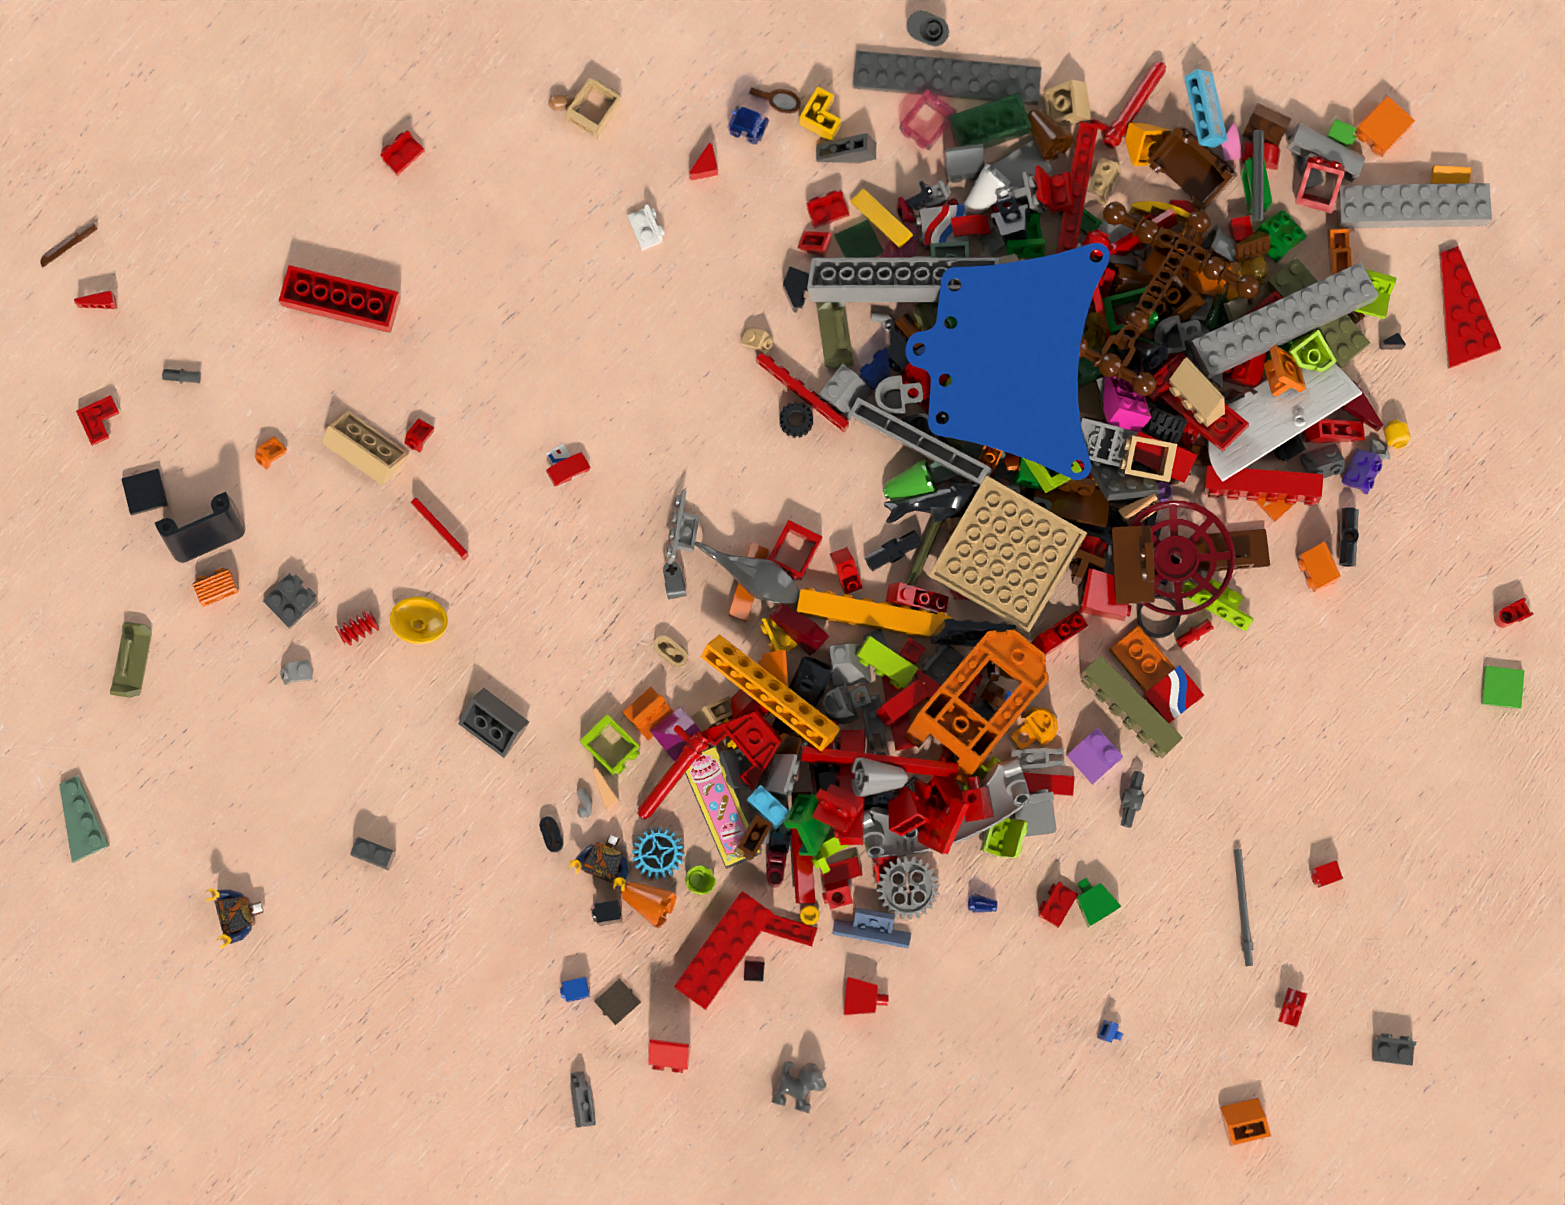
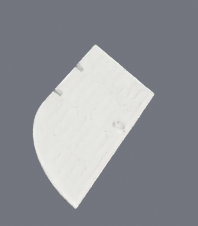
(1282, 417)

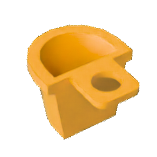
(1039, 725)

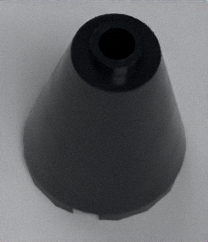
(1148, 355)

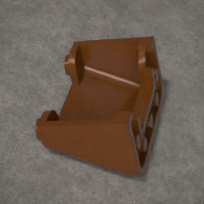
(1192, 167)

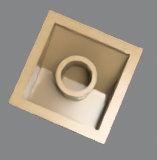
(1068, 103)

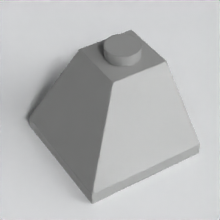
(847, 667)

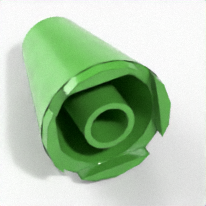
(910, 482)

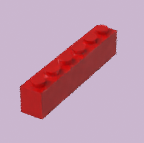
(851, 741)

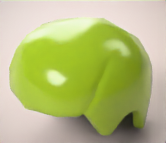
(700, 880)

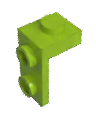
(829, 847)

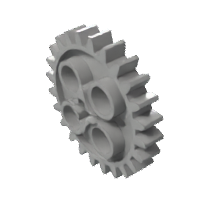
(925, 886)

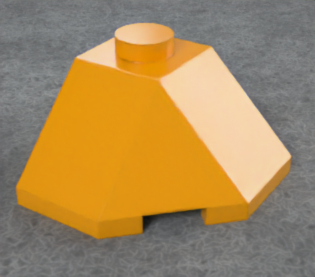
(1143, 141)

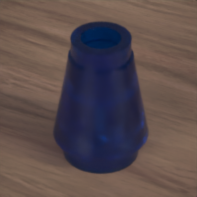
(981, 904)

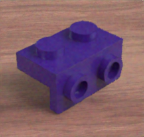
(1362, 470)

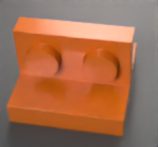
(1283, 372)
(647, 712)

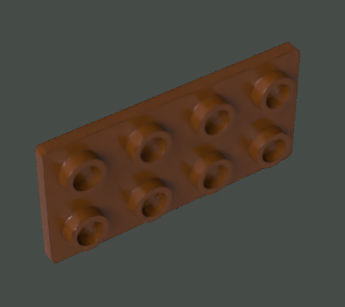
(1077, 502)
(1249, 549)
(1133, 564)

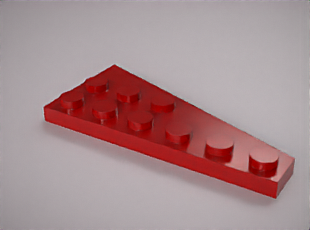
(1465, 318)

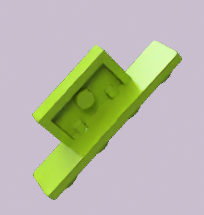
(1225, 606)

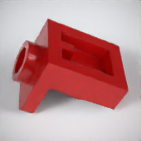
(418, 435)

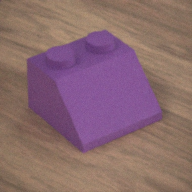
(1095, 756)

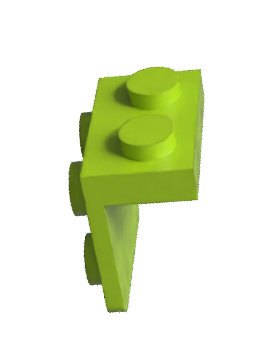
(1384, 285)
(1005, 838)

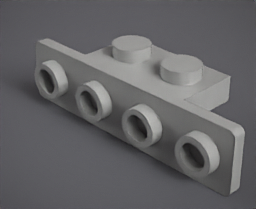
(684, 530)

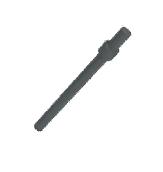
(1247, 945)

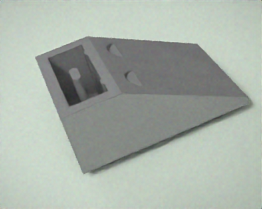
(781, 774)

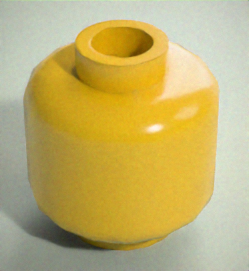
(1397, 434)

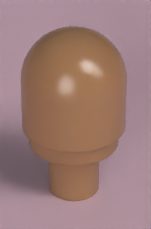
(559, 102)

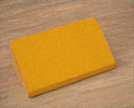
(1450, 175)

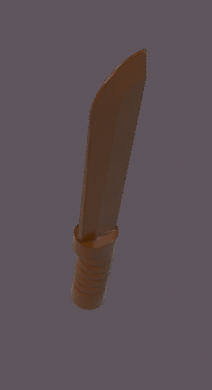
(66, 245)

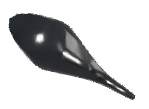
(941, 503)

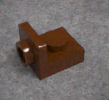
(993, 694)

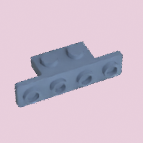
(872, 927)

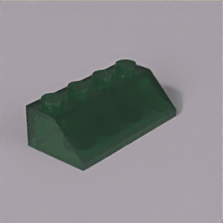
(991, 123)

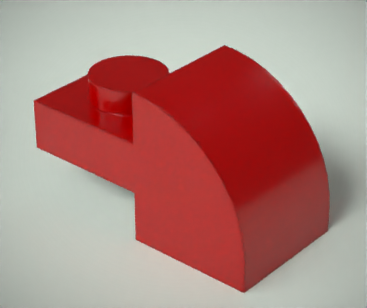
(1271, 154)

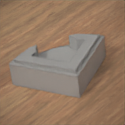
(1379, 449)

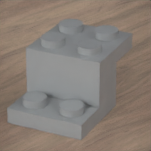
(1104, 441)

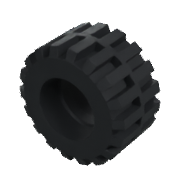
(1164, 423)

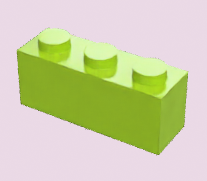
(886, 662)

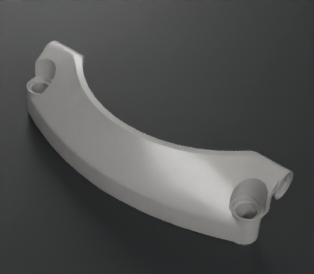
(1007, 795)

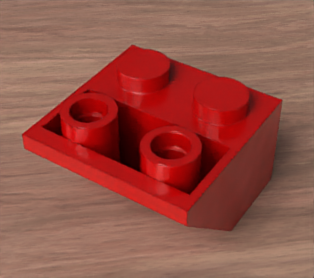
(1248, 373)

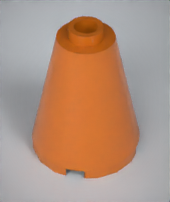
(649, 902)

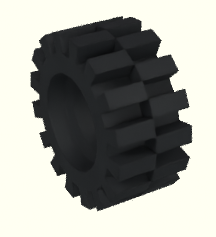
(799, 430)

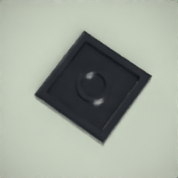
(144, 492)

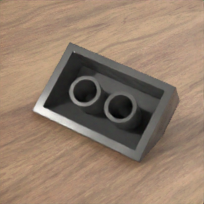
(493, 722)

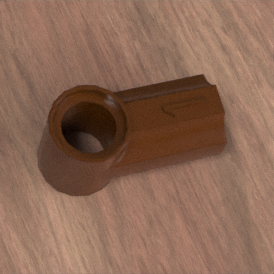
(908, 328)

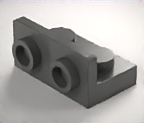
(942, 663)
(1394, 1050)

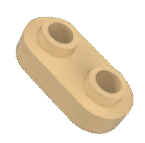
(671, 651)

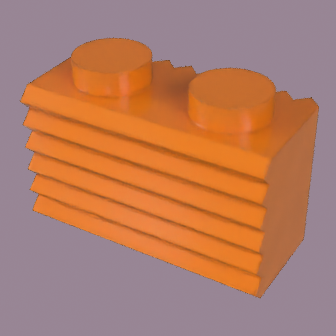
(215, 587)

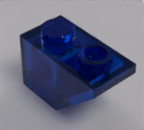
(877, 370)

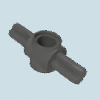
(1132, 799)

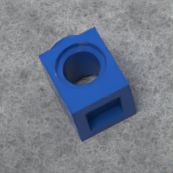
(575, 990)

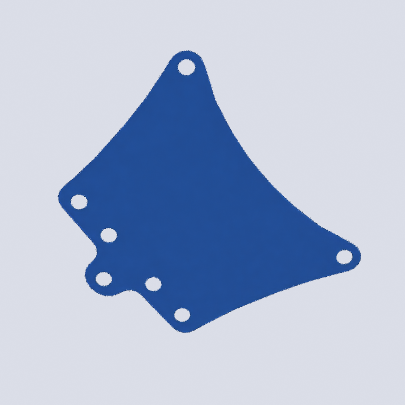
(1013, 356)

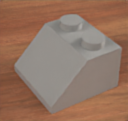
(844, 390)

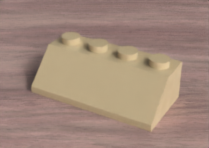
(364, 447)

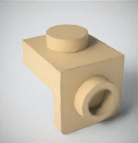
(757, 340)

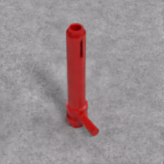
(1120, 126)
(691, 752)

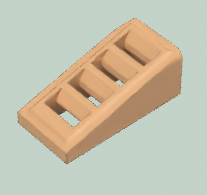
(1130, 511)
(607, 795)

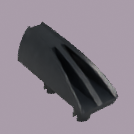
(808, 683)

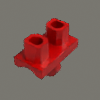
(1292, 1007)

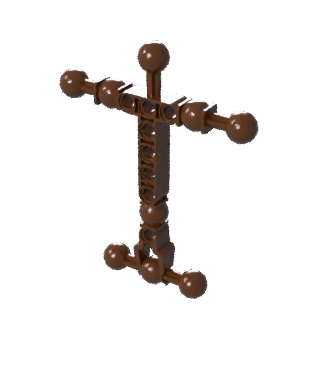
(1138, 319)

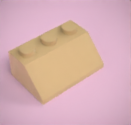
(1197, 393)

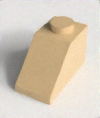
(713, 713)

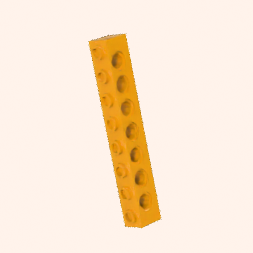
(770, 692)

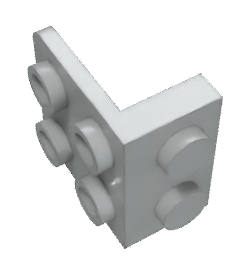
(1039, 814)

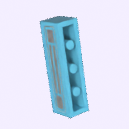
(1205, 108)

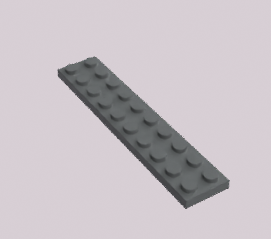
(946, 77)

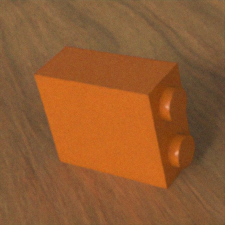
(1384, 126)

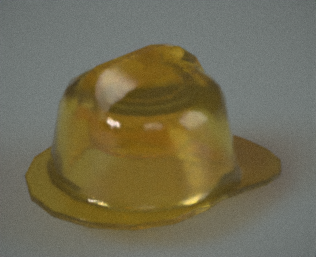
(1255, 267)
(1096, 330)

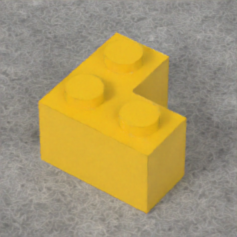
(816, 115)

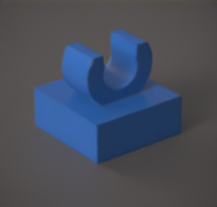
(1109, 1032)

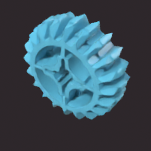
(649, 855)

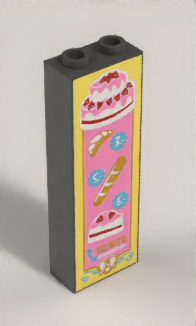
(718, 805)

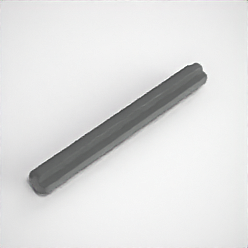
(1258, 175)

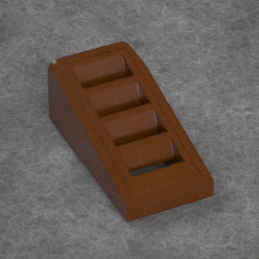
(1254, 246)

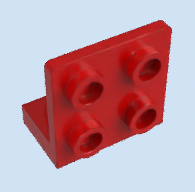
(1054, 190)

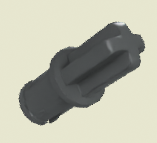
(181, 376)

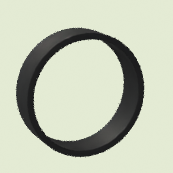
(1172, 602)

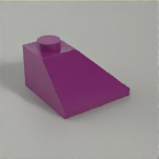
(670, 740)

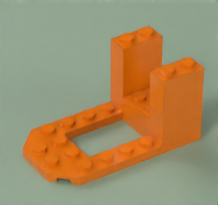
(958, 724)

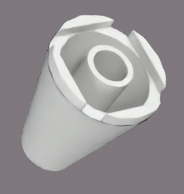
(986, 191)

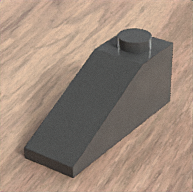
(847, 150)

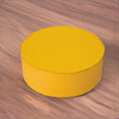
(809, 915)

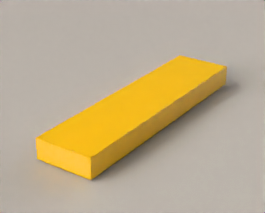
(881, 218)

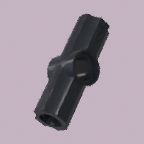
(1349, 525)
(893, 550)

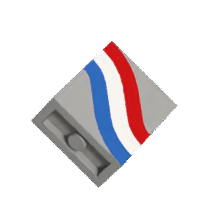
(936, 224)

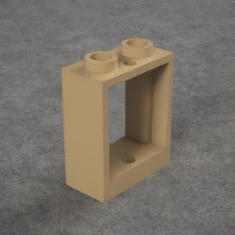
(584, 123)
(1167, 460)

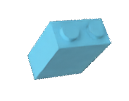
(767, 807)

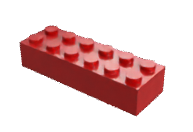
(339, 299)
(1267, 485)
(724, 950)

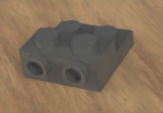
(291, 600)

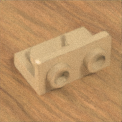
(1104, 179)

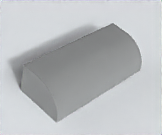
(1312, 143)

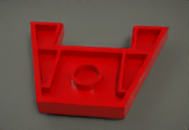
(755, 740)
(942, 827)

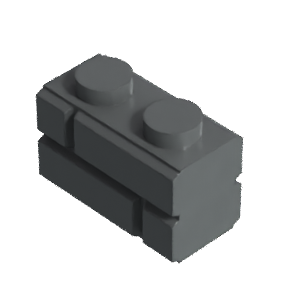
(372, 853)

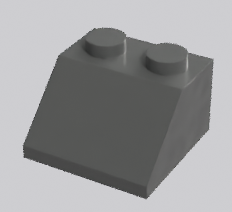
(963, 163)

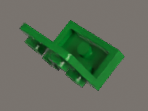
(1283, 234)

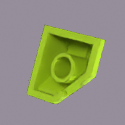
(1312, 352)

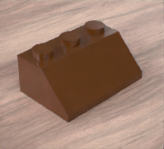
(1178, 300)

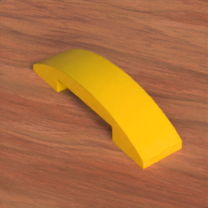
(1144, 207)

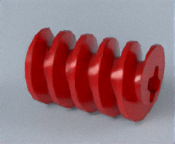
(357, 628)

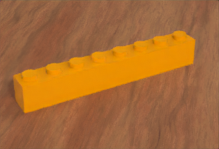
(869, 614)

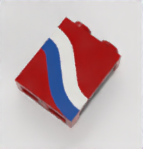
(1173, 694)

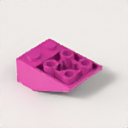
(1123, 406)

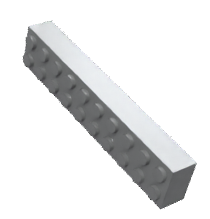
(884, 278)
(1283, 320)

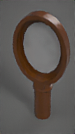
(780, 99)

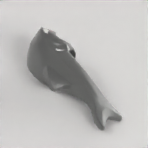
(758, 576)

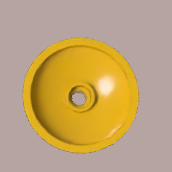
(418, 620)

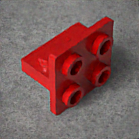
(837, 807)

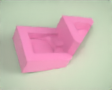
(1231, 149)

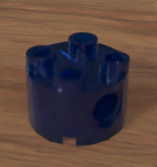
(747, 124)

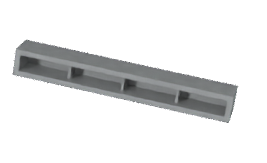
(920, 441)

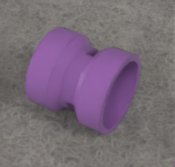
(1165, 491)

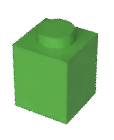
(1342, 133)

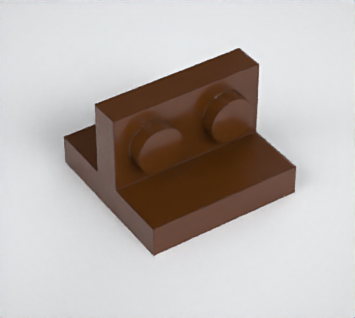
(1083, 561)

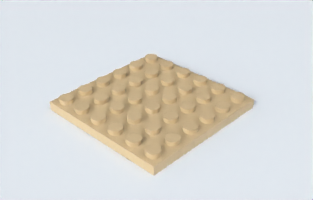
(1007, 554)

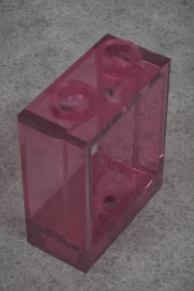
(936, 104)

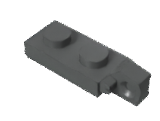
(582, 1100)

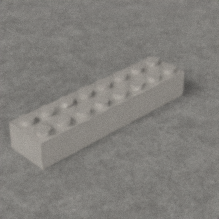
(1413, 205)

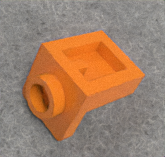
(269, 452)

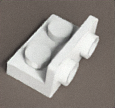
(645, 227)

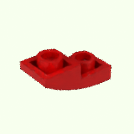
(970, 225)
(567, 469)

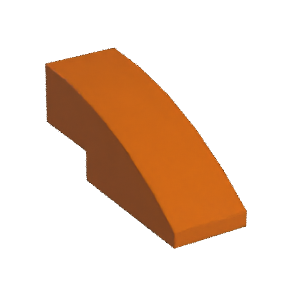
(1339, 250)

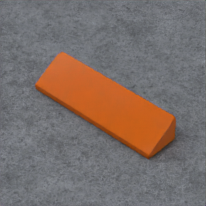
(742, 599)

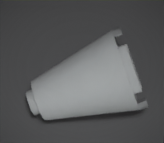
(876, 777)

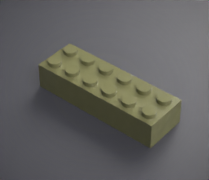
(1341, 334)
(1130, 707)

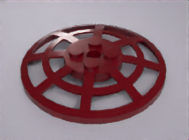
(1189, 554)

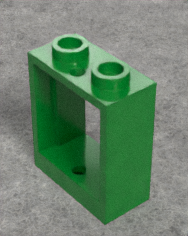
(1247, 182)
(1110, 302)

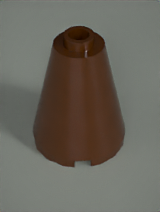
(1049, 135)
(1128, 280)

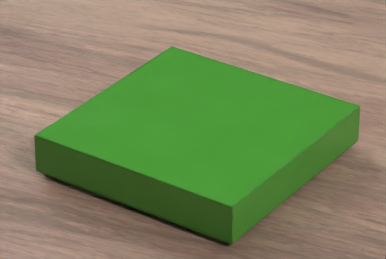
(1503, 687)

